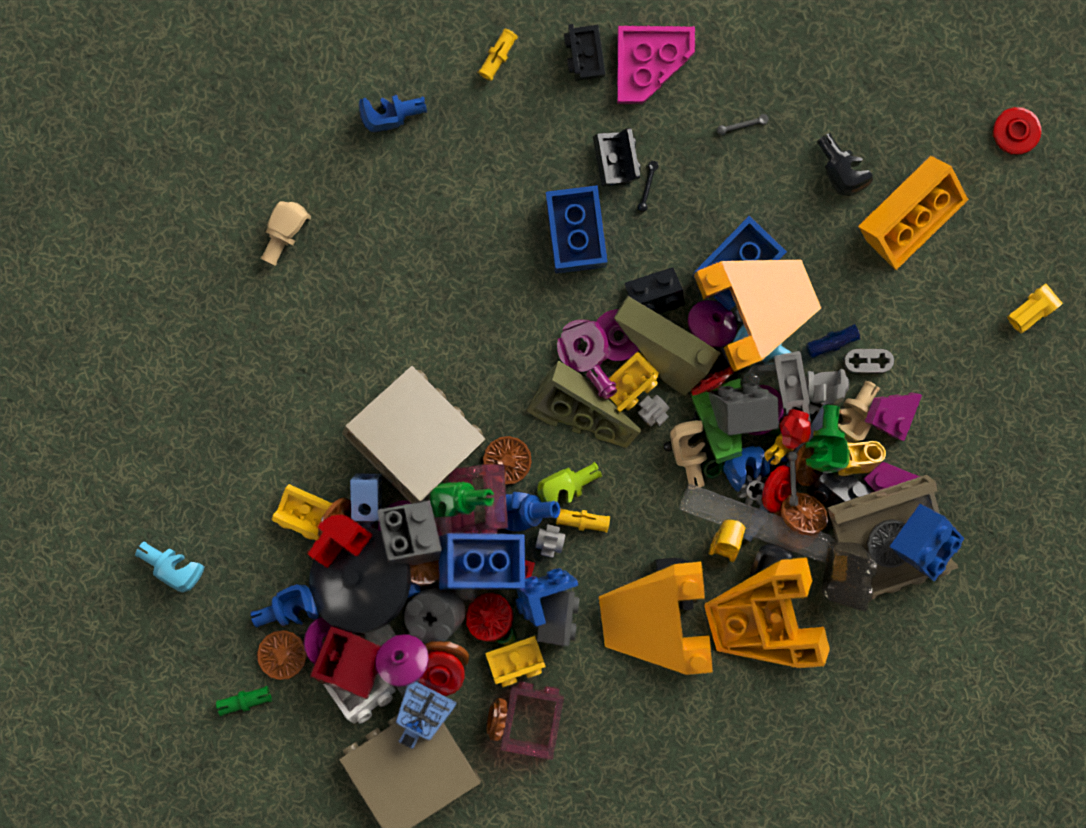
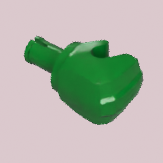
(829, 444)
(457, 498)

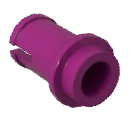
(602, 383)

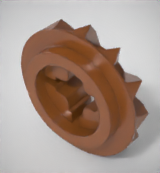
(497, 719)

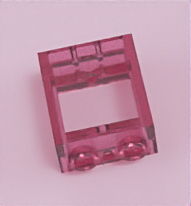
(495, 514)
(526, 747)

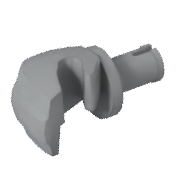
(827, 387)

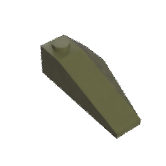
(670, 349)
(573, 400)

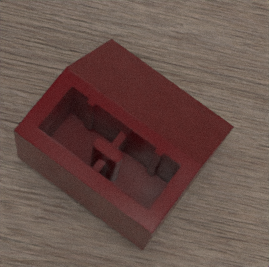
(347, 663)

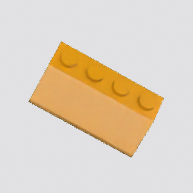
(914, 211)

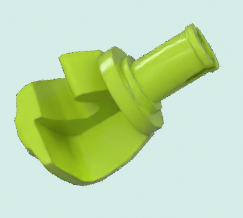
(569, 481)

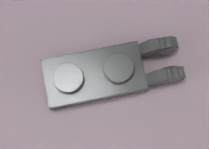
(792, 381)

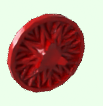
(1011, 127)
(712, 382)
(777, 489)
(489, 617)
(443, 673)

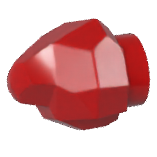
(795, 429)

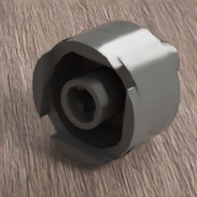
(434, 614)

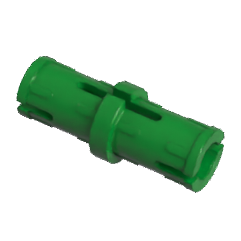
(243, 701)

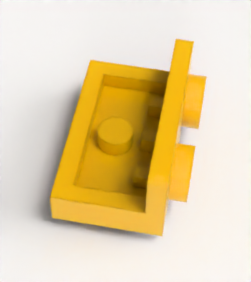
(631, 380)
(300, 512)
(515, 660)

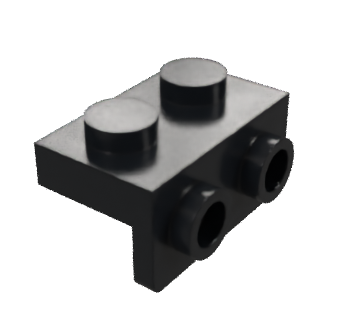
(586, 52)
(617, 157)
(657, 291)
(835, 489)

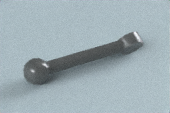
(762, 119)
(792, 456)

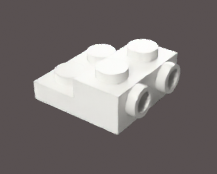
(359, 709)

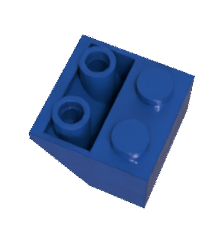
(927, 542)

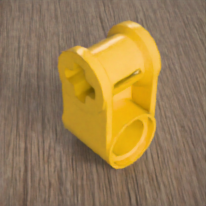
(863, 457)
(728, 539)

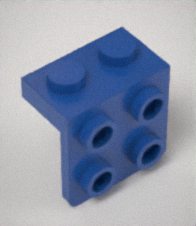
(535, 588)

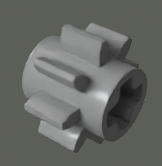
(653, 410)
(748, 494)
(550, 540)

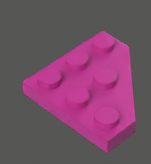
(650, 58)

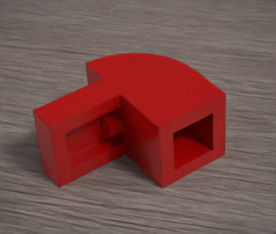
(337, 533)

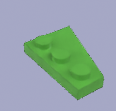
(722, 445)

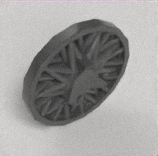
(880, 541)

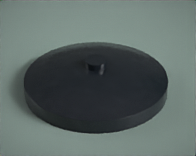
(360, 590)

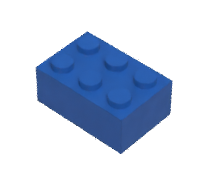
(576, 229)
(746, 243)
(482, 561)

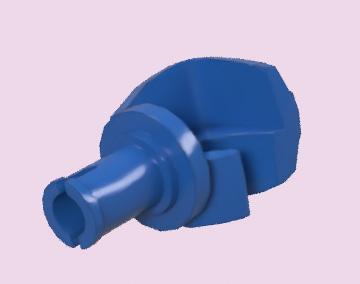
(394, 113)
(751, 456)
(527, 511)
(287, 606)

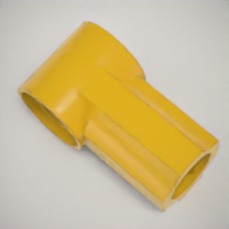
(1037, 306)

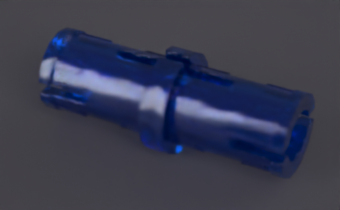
(833, 341)

